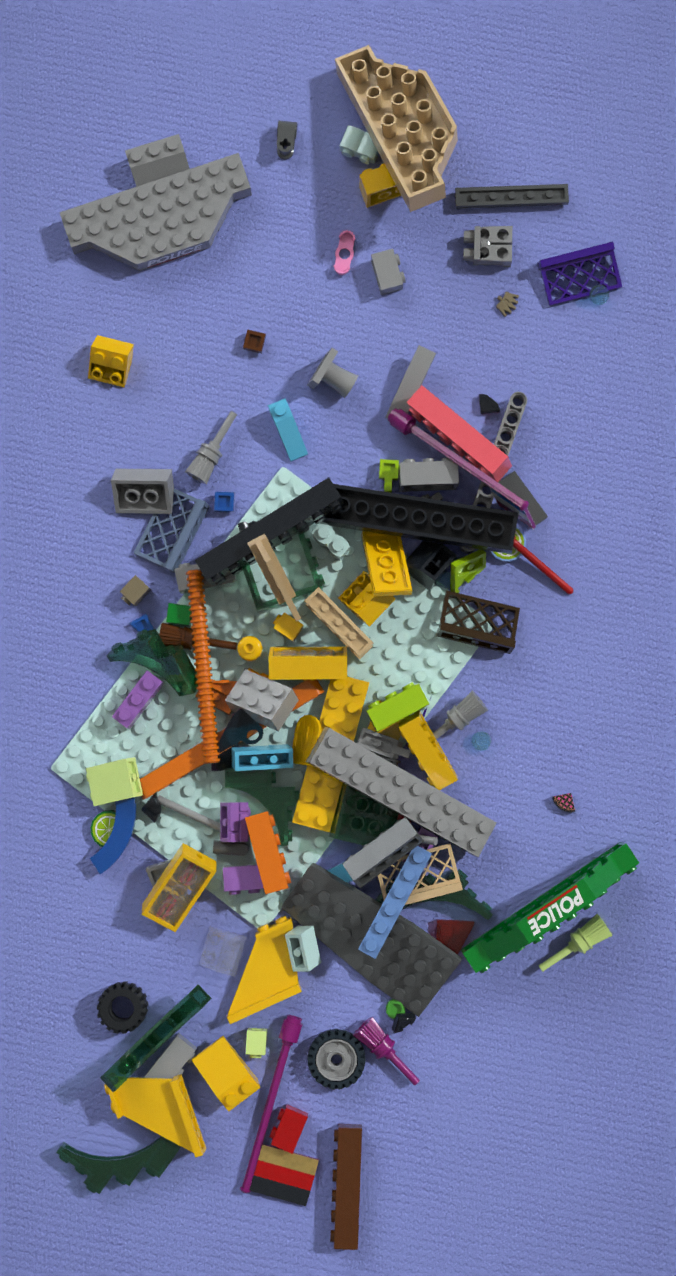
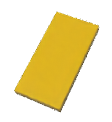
(386, 564)

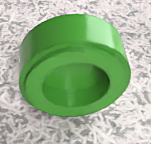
(394, 1007)

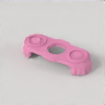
(346, 241)

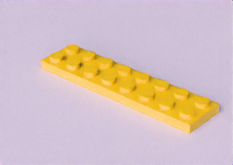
(319, 790)

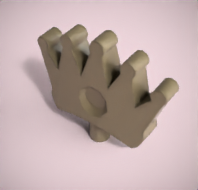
(506, 303)

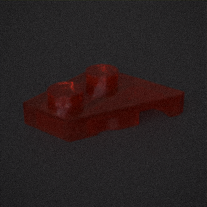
(453, 933)

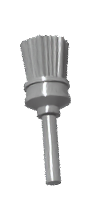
(209, 454)
(462, 714)

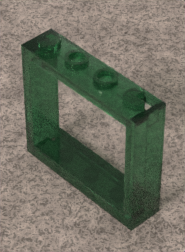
(313, 564)

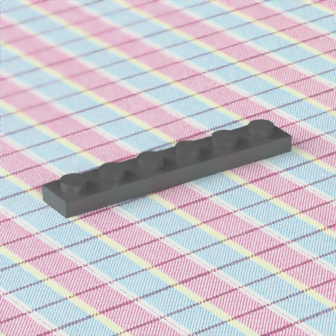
(511, 196)

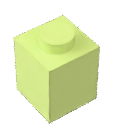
(256, 1042)

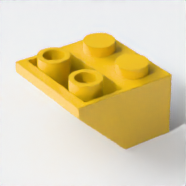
(110, 361)
(360, 600)

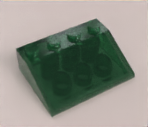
(360, 817)

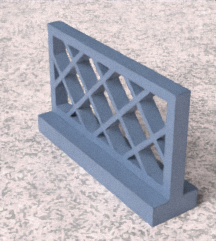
(183, 540)

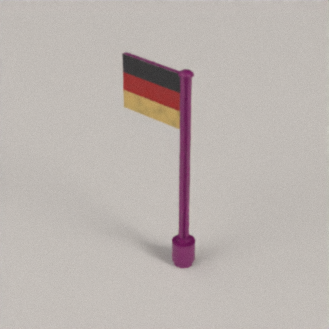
(271, 1168)

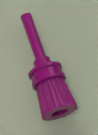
(382, 1046)

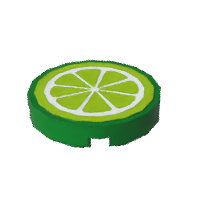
(102, 826)

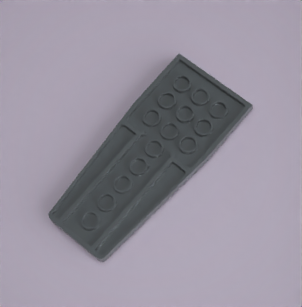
(409, 964)

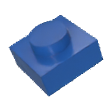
(224, 502)

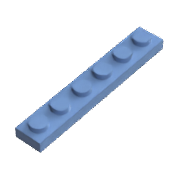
(394, 902)

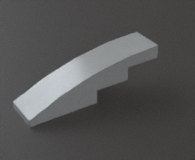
(412, 379)

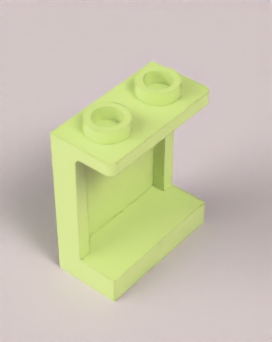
(114, 781)

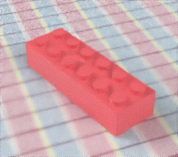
(458, 433)

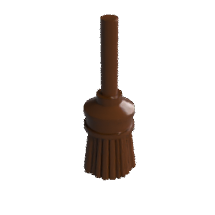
(182, 636)

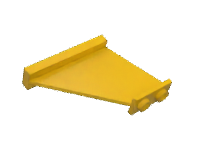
(267, 974)
(160, 1107)

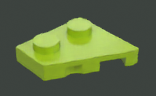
(466, 569)

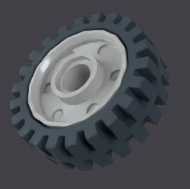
(336, 1074)

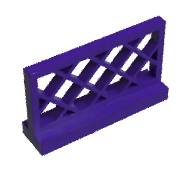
(573, 258)

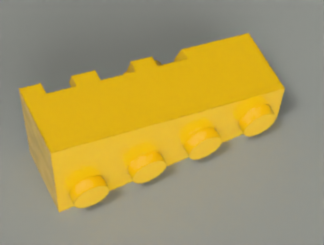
(427, 750)

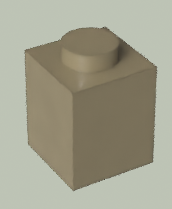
(134, 591)

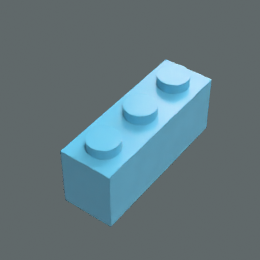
(262, 757)

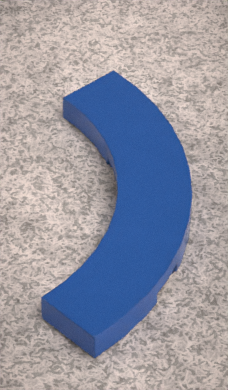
(119, 837)

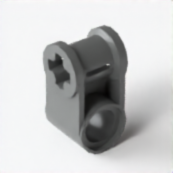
(286, 137)

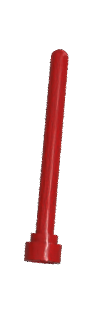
(542, 567)

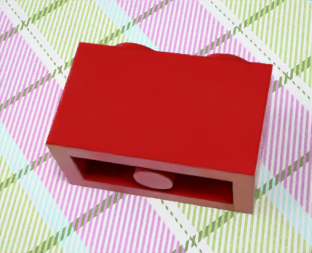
(289, 1128)

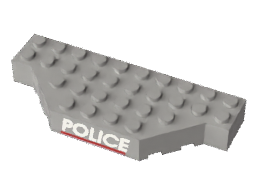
(160, 217)

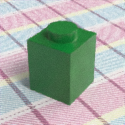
(179, 615)

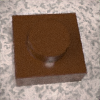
(254, 341)

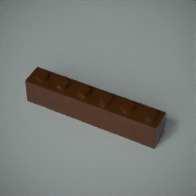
(347, 1186)

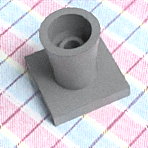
(333, 375)

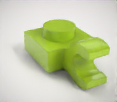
(388, 471)

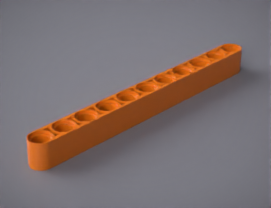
(193, 757)

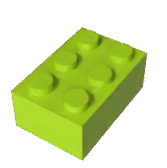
(397, 706)

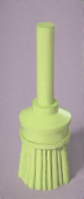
(581, 940)

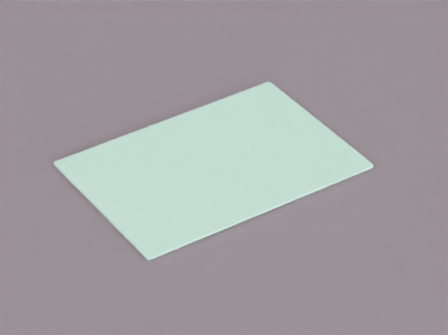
(401, 654)

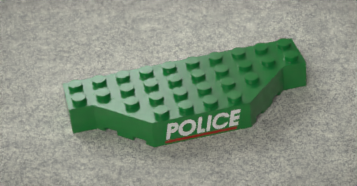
(551, 908)

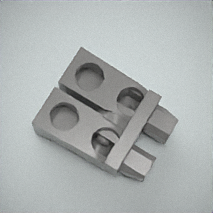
(491, 245)

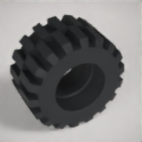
(122, 1024)

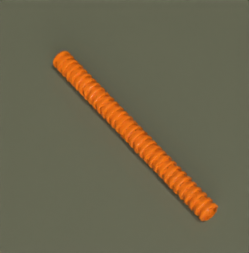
(203, 666)

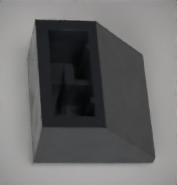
(429, 563)

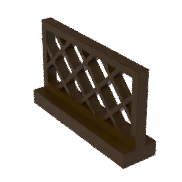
(472, 636)

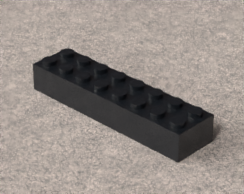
(277, 526)

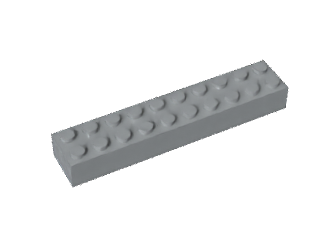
(401, 791)

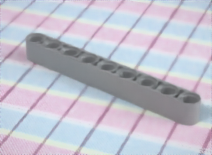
(507, 428)

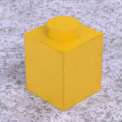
(287, 626)

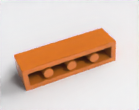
(266, 852)

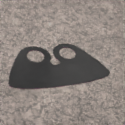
(235, 732)

